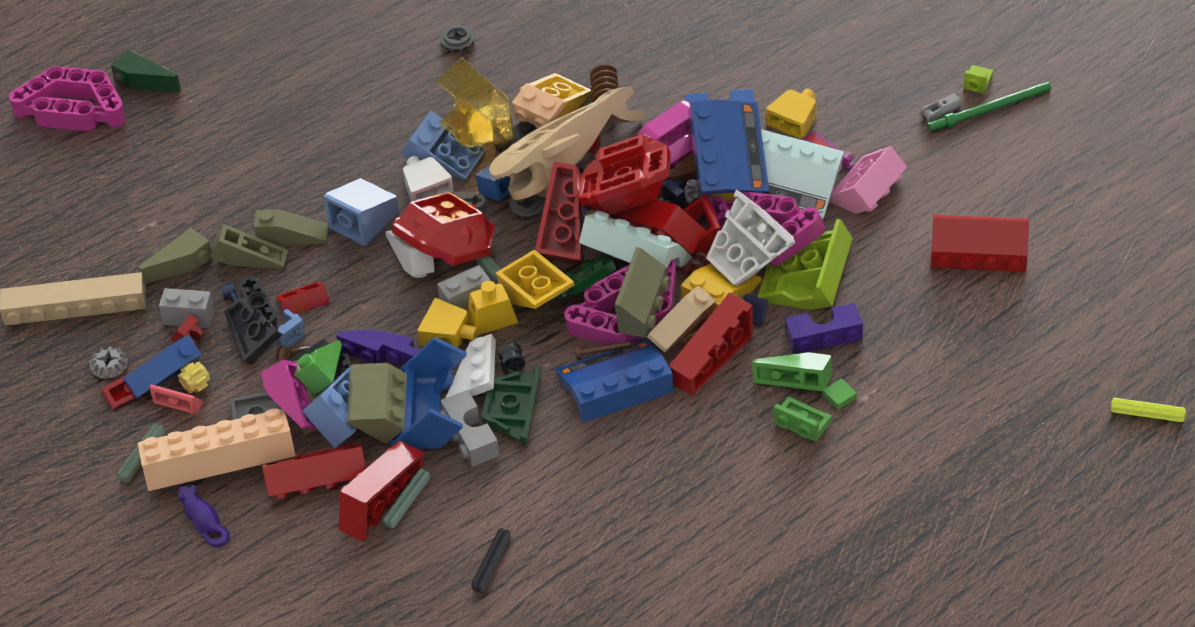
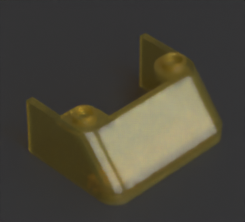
(481, 109)

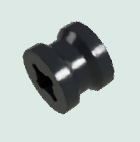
(511, 358)

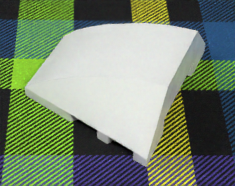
(747, 241)

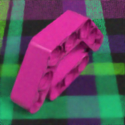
(42, 100)
(672, 130)
(802, 224)
(600, 298)

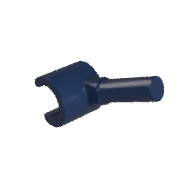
(228, 290)

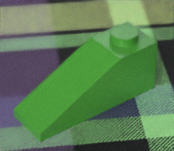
(319, 367)
(795, 371)

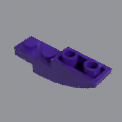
(377, 346)

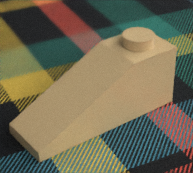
(682, 319)

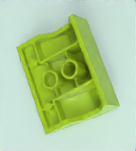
(811, 275)

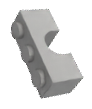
(475, 443)

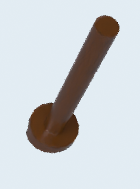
(600, 348)

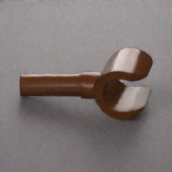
(284, 352)

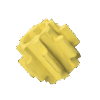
(194, 377)

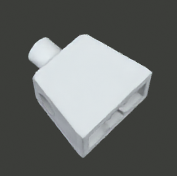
(426, 178)

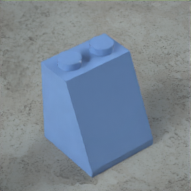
(360, 210)

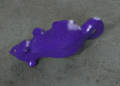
(203, 516)

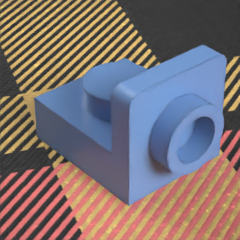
(291, 330)

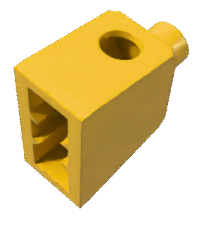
(792, 112)
(490, 308)
(447, 324)

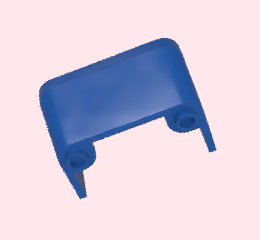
(427, 377)

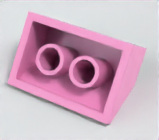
(868, 181)

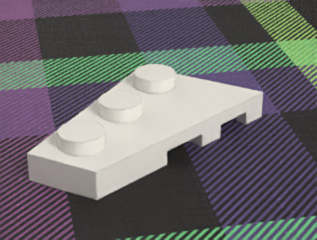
(477, 368)

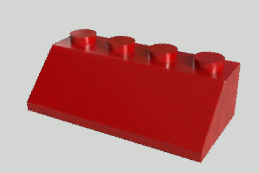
(980, 243)
(313, 470)

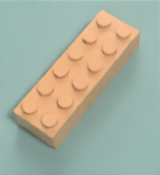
(216, 449)

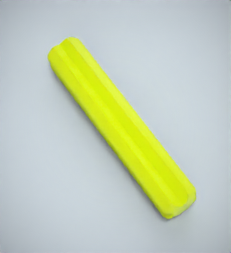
(1148, 410)

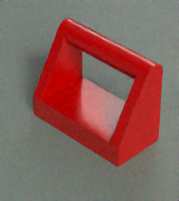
(695, 211)

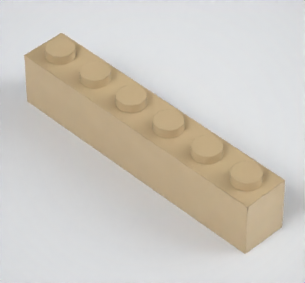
(72, 298)

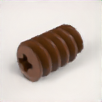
(602, 79)

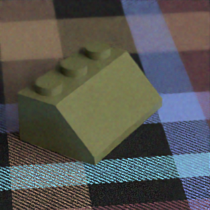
(641, 294)
(377, 400)

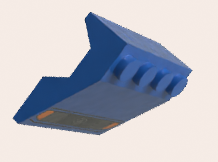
(727, 147)
(616, 379)

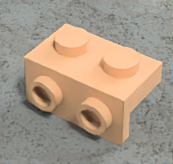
(536, 106)

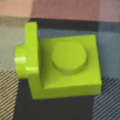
(977, 79)

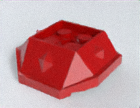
(625, 175)
(446, 229)

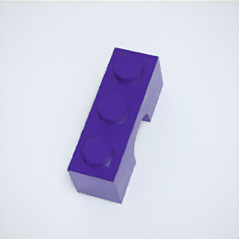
(806, 336)

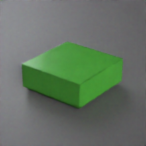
(839, 394)

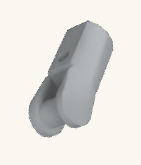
(942, 107)

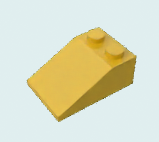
(565, 89)
(532, 280)
(717, 285)

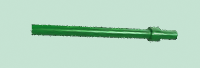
(951, 119)

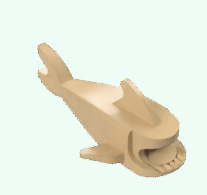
(561, 141)

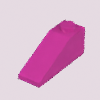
(288, 391)

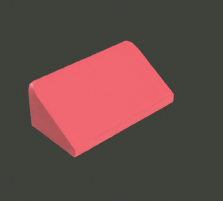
(175, 399)

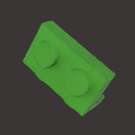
(801, 418)

